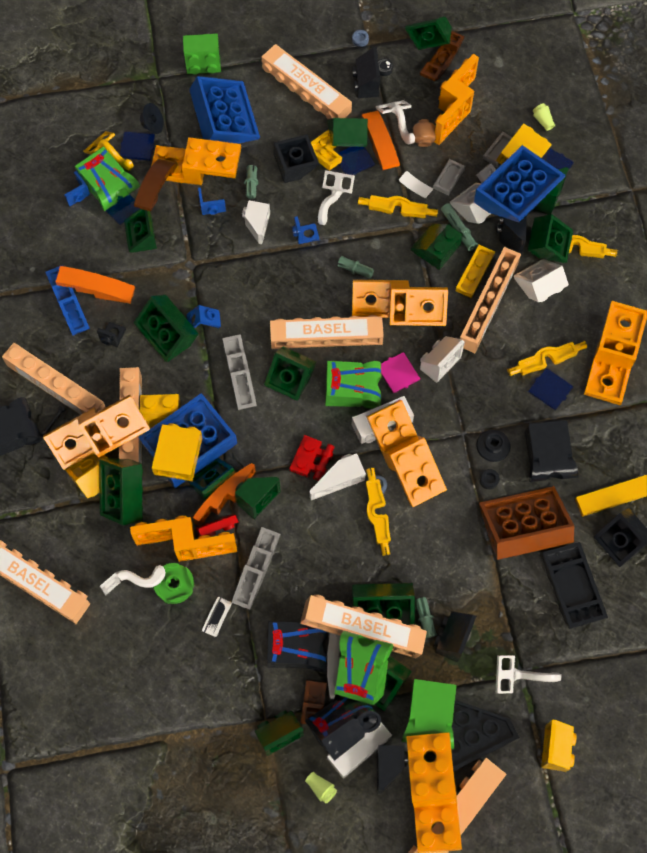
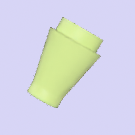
(544, 116)
(322, 788)

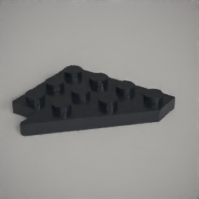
(478, 733)

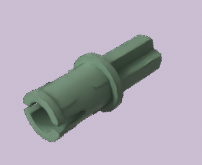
(251, 181)
(355, 267)
(426, 618)

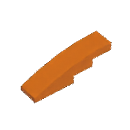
(381, 140)
(92, 283)
(220, 496)

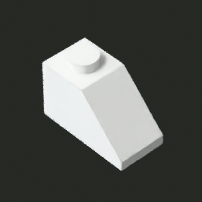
(256, 219)

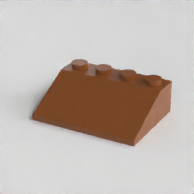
(527, 522)

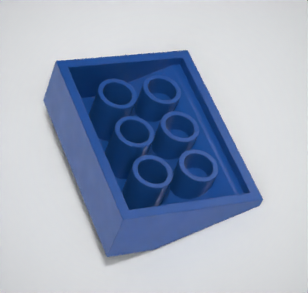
(223, 110)
(517, 185)
(197, 413)

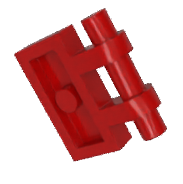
(306, 456)
(224, 522)

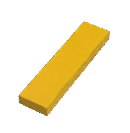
(612, 496)

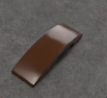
(442, 59)
(153, 182)

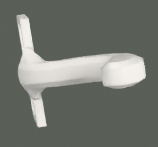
(397, 109)
(336, 191)
(156, 578)
(513, 674)

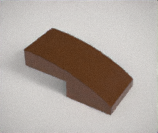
(313, 698)

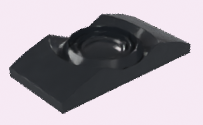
(574, 585)

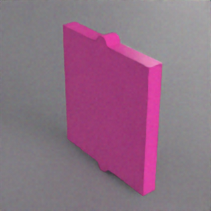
(398, 372)

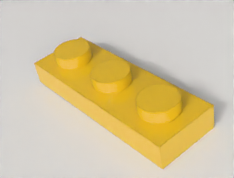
(475, 271)

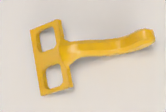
(100, 142)

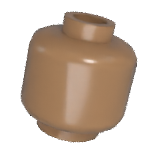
(424, 133)

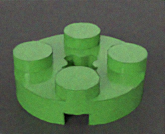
(184, 588)

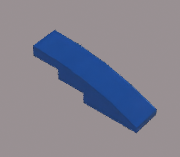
(68, 304)

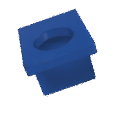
(78, 193)
(211, 207)
(298, 232)
(205, 316)

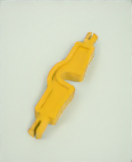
(408, 208)
(591, 249)
(538, 362)
(380, 522)

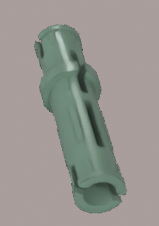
(457, 224)

